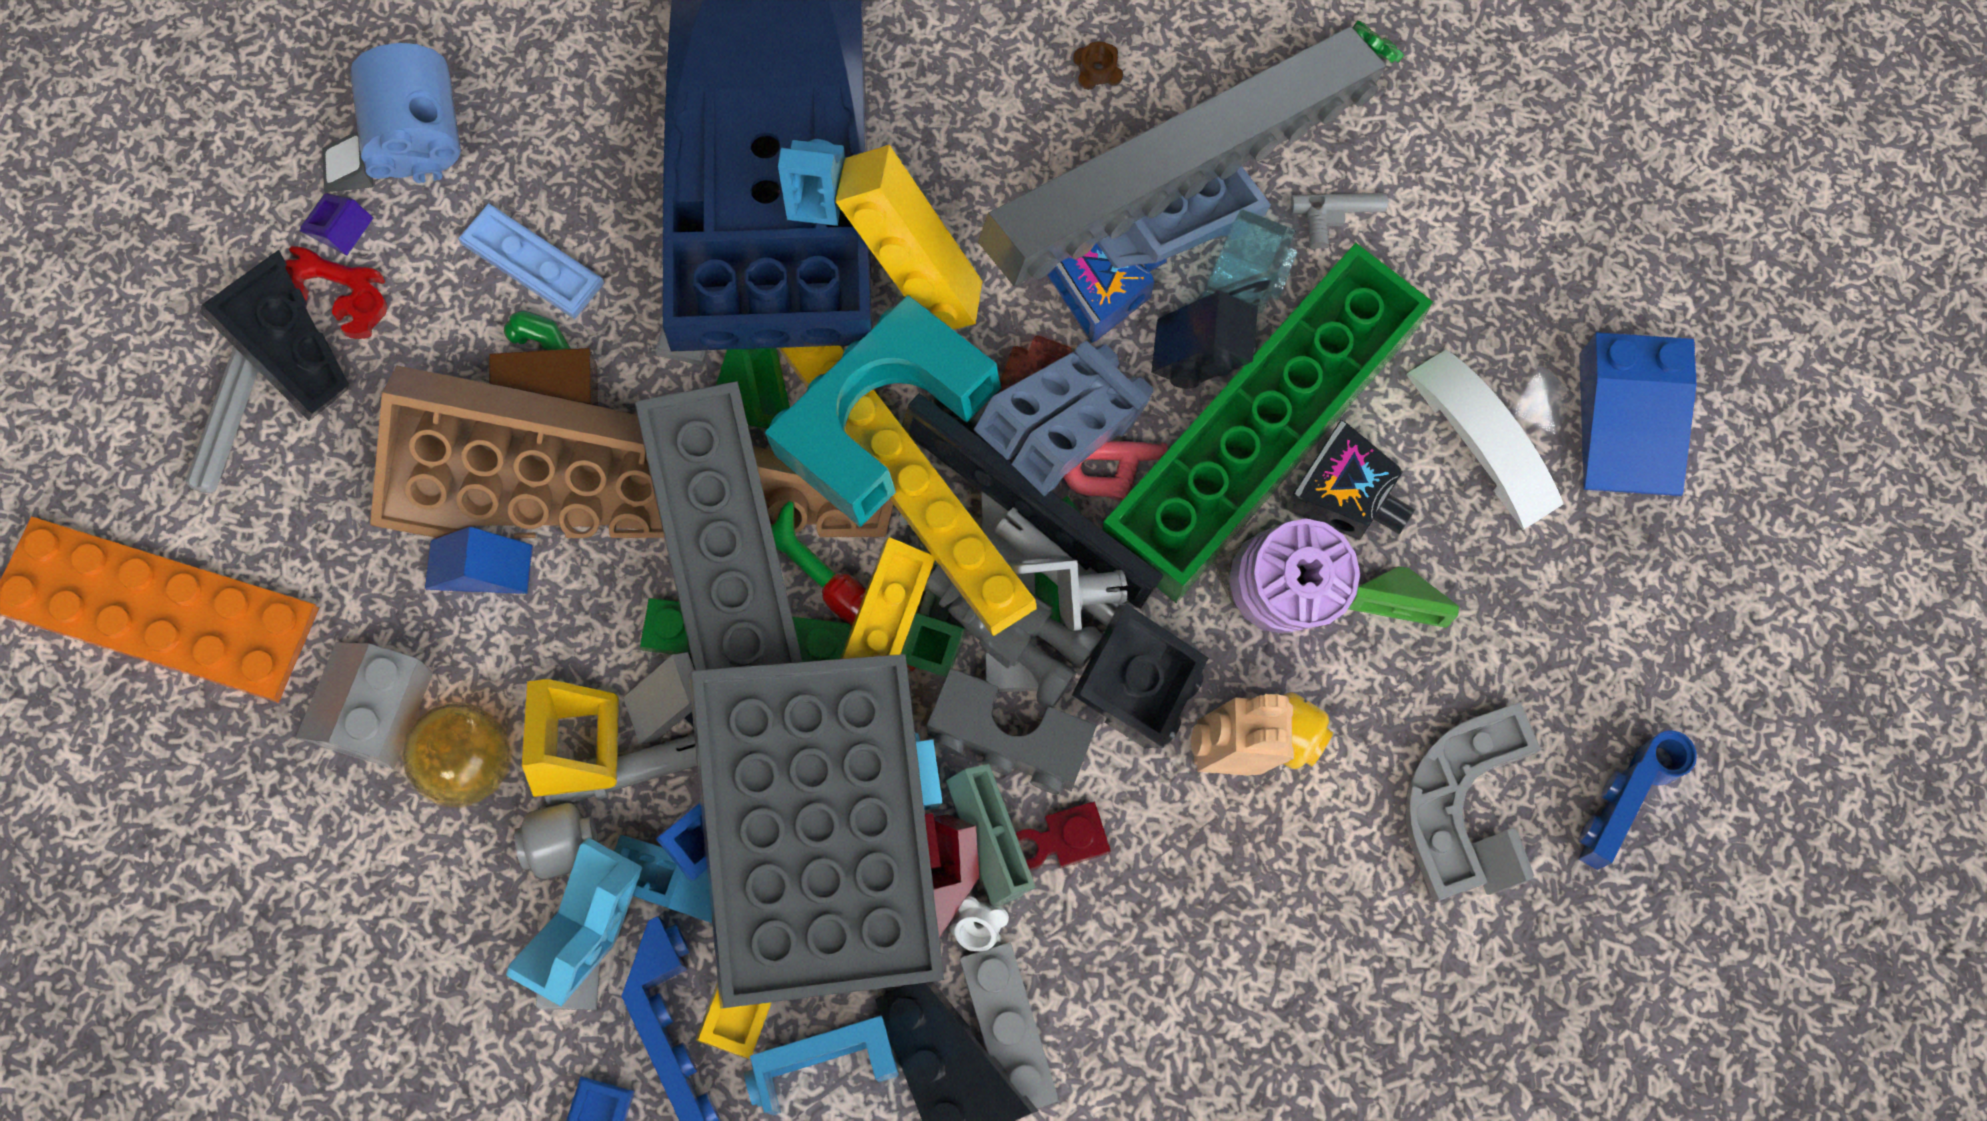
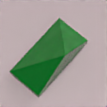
(759, 383)

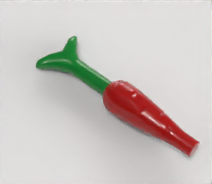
(840, 590)

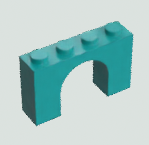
(903, 348)

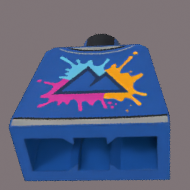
(1099, 292)

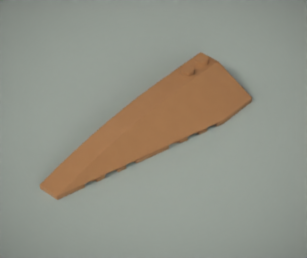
(506, 456)

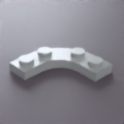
(1439, 793)

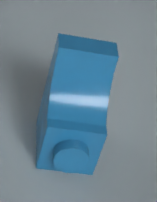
(811, 180)
(663, 880)

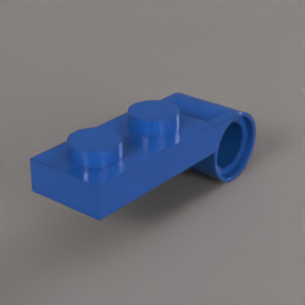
(1627, 792)

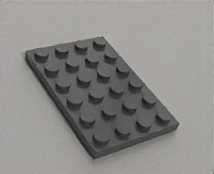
(814, 829)

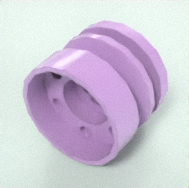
(1267, 574)

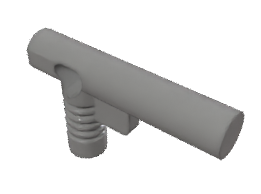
(1334, 211)

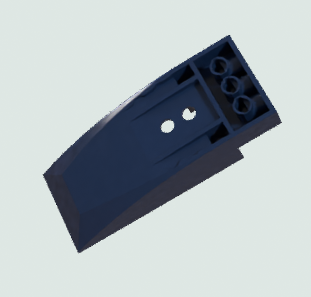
(735, 264)

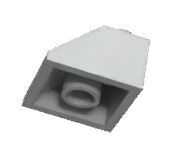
(365, 702)

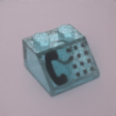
(1254, 260)

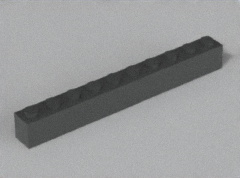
(1179, 157)

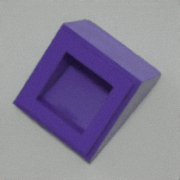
(336, 222)

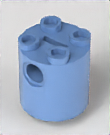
(404, 112)

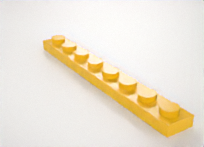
(928, 502)

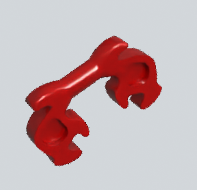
(363, 305)

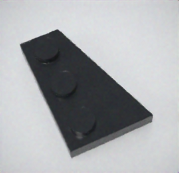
(275, 333)
(944, 1062)

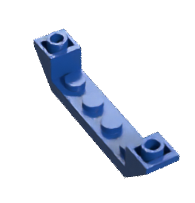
(655, 963)

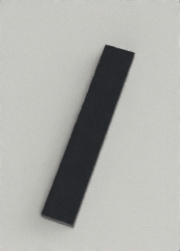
(1010, 489)

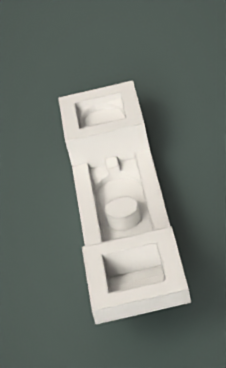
(1491, 436)

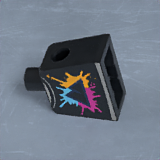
(1351, 486)

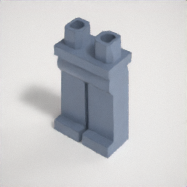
(1063, 414)

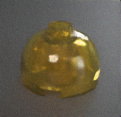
(456, 754)

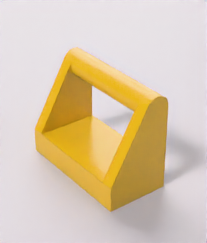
(545, 705)

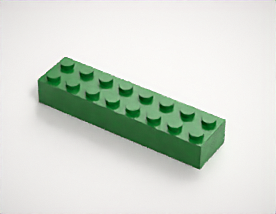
(1267, 419)

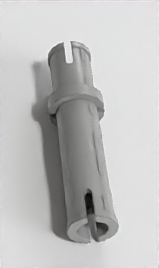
(1034, 544)
(640, 767)

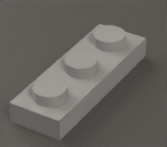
(1008, 1022)

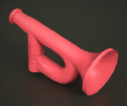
(1116, 487)

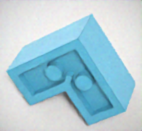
(583, 927)

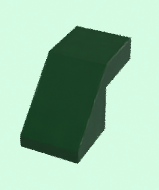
(933, 637)

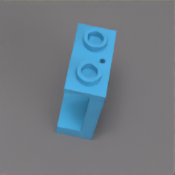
(817, 1049)

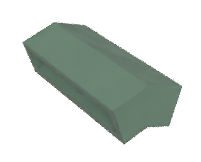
(1000, 857)

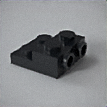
(1141, 678)

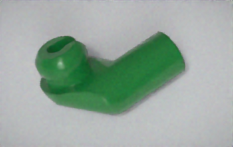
(527, 325)

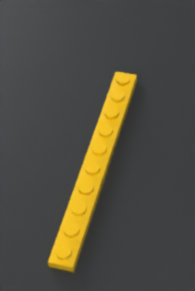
(876, 631)

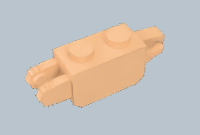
(1244, 736)

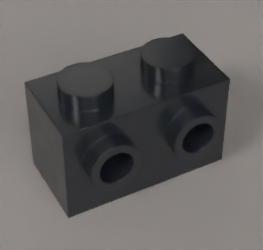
(1204, 340)

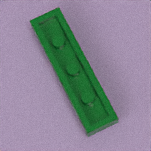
(666, 633)

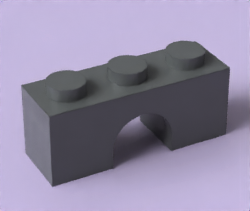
(1048, 754)

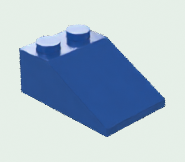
(1636, 412)

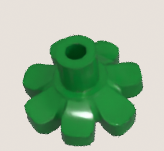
(1382, 47)

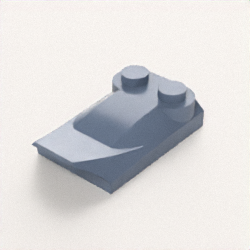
(1187, 222)

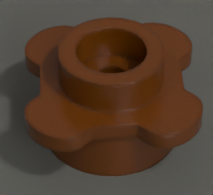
(1102, 54)

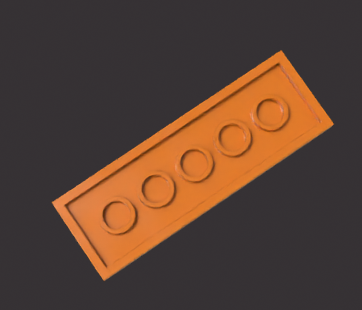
(155, 609)

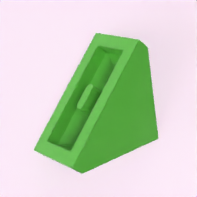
(1405, 597)

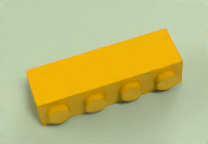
(908, 236)

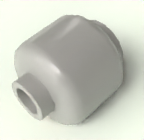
(552, 839)

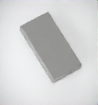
(661, 698)

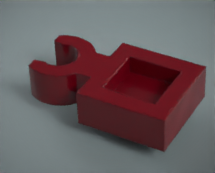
(1071, 835)

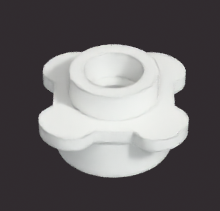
(976, 936)

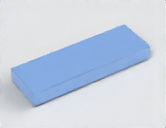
(531, 261)

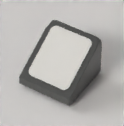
(344, 166)

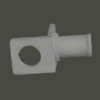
(1076, 589)

